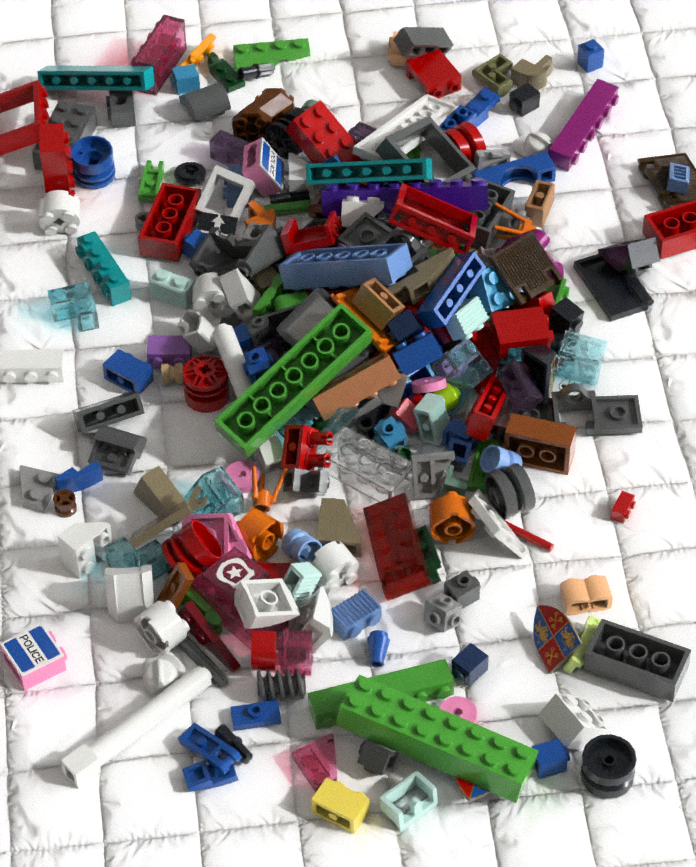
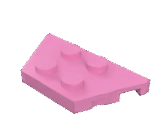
(224, 530)

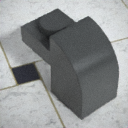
(307, 482)

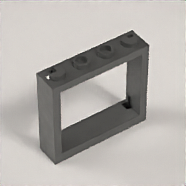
(436, 137)

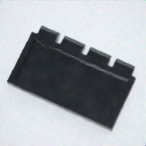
(614, 290)

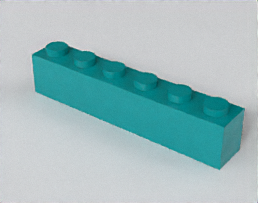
(96, 78)
(369, 171)

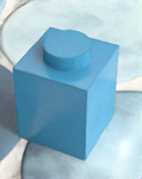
(185, 79)

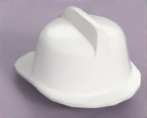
(532, 144)
(160, 673)

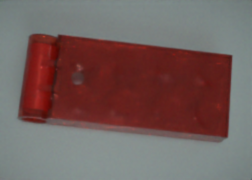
(396, 547)

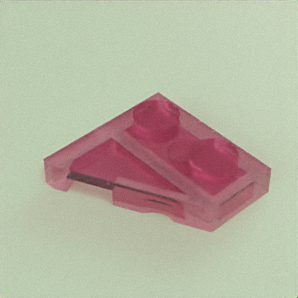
(317, 761)

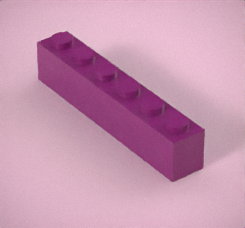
(583, 124)

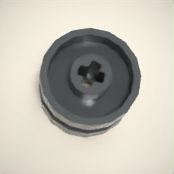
(510, 490)

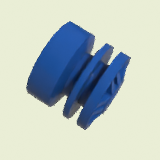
(93, 162)

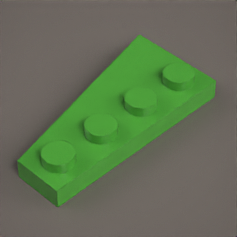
(270, 52)

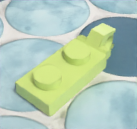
(585, 635)

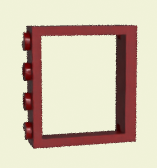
(27, 134)
(433, 219)

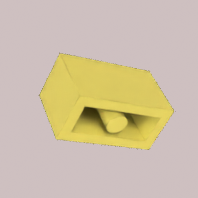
(340, 805)

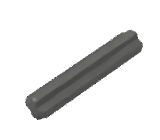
(203, 660)

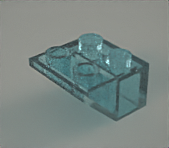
(581, 358)
(462, 366)
(221, 493)

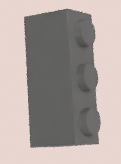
(422, 40)
(108, 411)

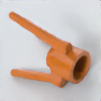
(522, 228)
(262, 497)

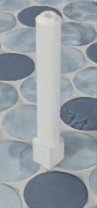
(232, 356)
(86, 761)

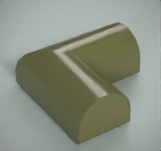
(492, 74)

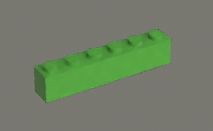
(422, 682)

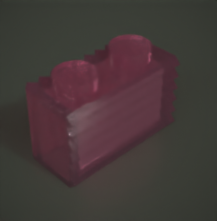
(296, 651)

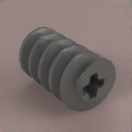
(281, 684)

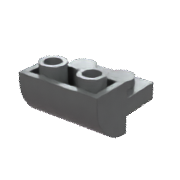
(206, 102)
(117, 449)

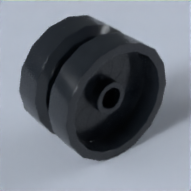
(608, 766)

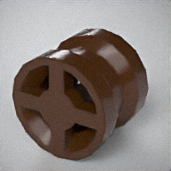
(65, 503)

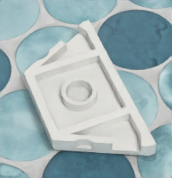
(494, 523)

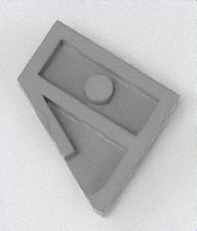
(489, 158)
(429, 472)
(36, 487)

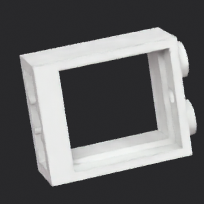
(233, 178)

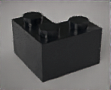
(563, 317)

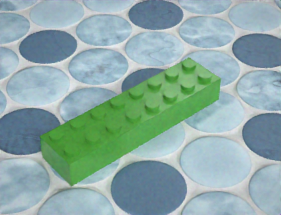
(293, 380)
(437, 738)

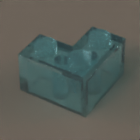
(74, 302)
(122, 555)

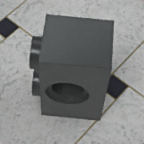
(122, 109)

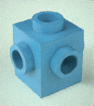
(390, 433)

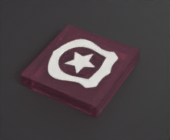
(230, 569)

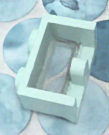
(409, 800)

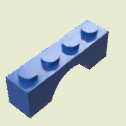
(527, 169)

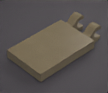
(168, 518)

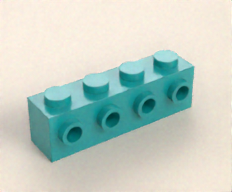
(103, 268)

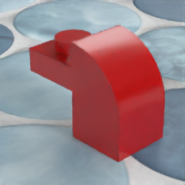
(264, 650)

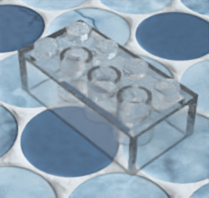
(367, 465)

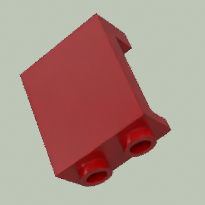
(434, 73)
(312, 237)
(520, 329)

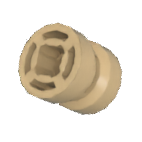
(172, 374)

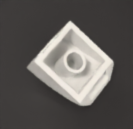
(129, 592)
(264, 602)
(317, 617)

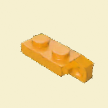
(196, 55)

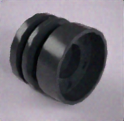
(277, 136)

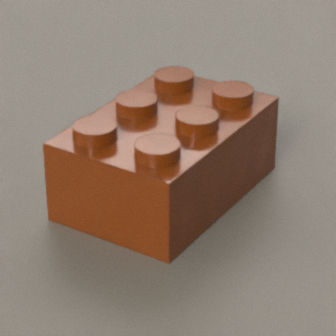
(541, 443)

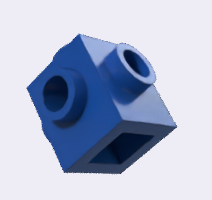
(257, 362)

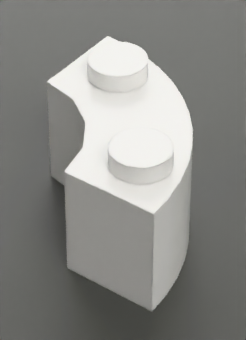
(197, 331)

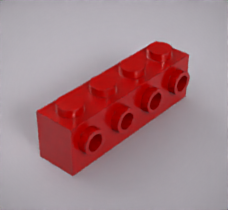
(485, 410)

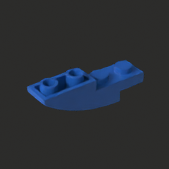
(474, 111)

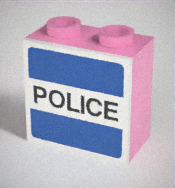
(263, 167)
(33, 656)

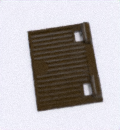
(659, 175)
(525, 267)

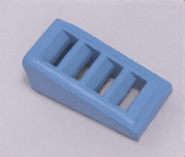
(678, 178)

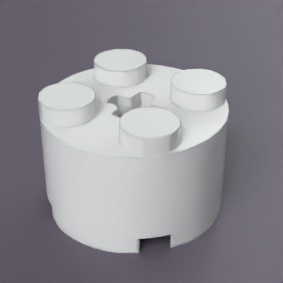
(59, 213)
(210, 297)
(336, 566)
(161, 627)

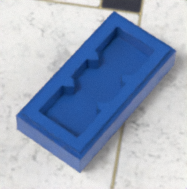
(255, 715)

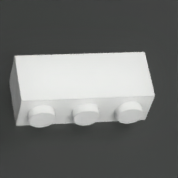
(32, 366)

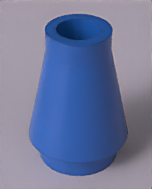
(377, 645)

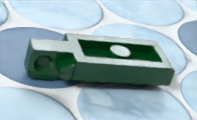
(224, 73)
(430, 554)

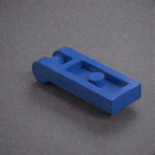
(209, 748)

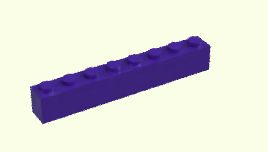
(460, 193)

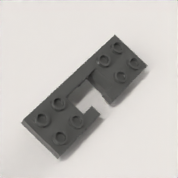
(370, 231)
(610, 413)

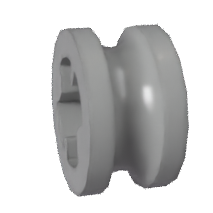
(139, 218)

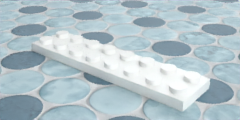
(424, 107)

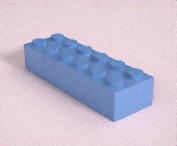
(345, 266)

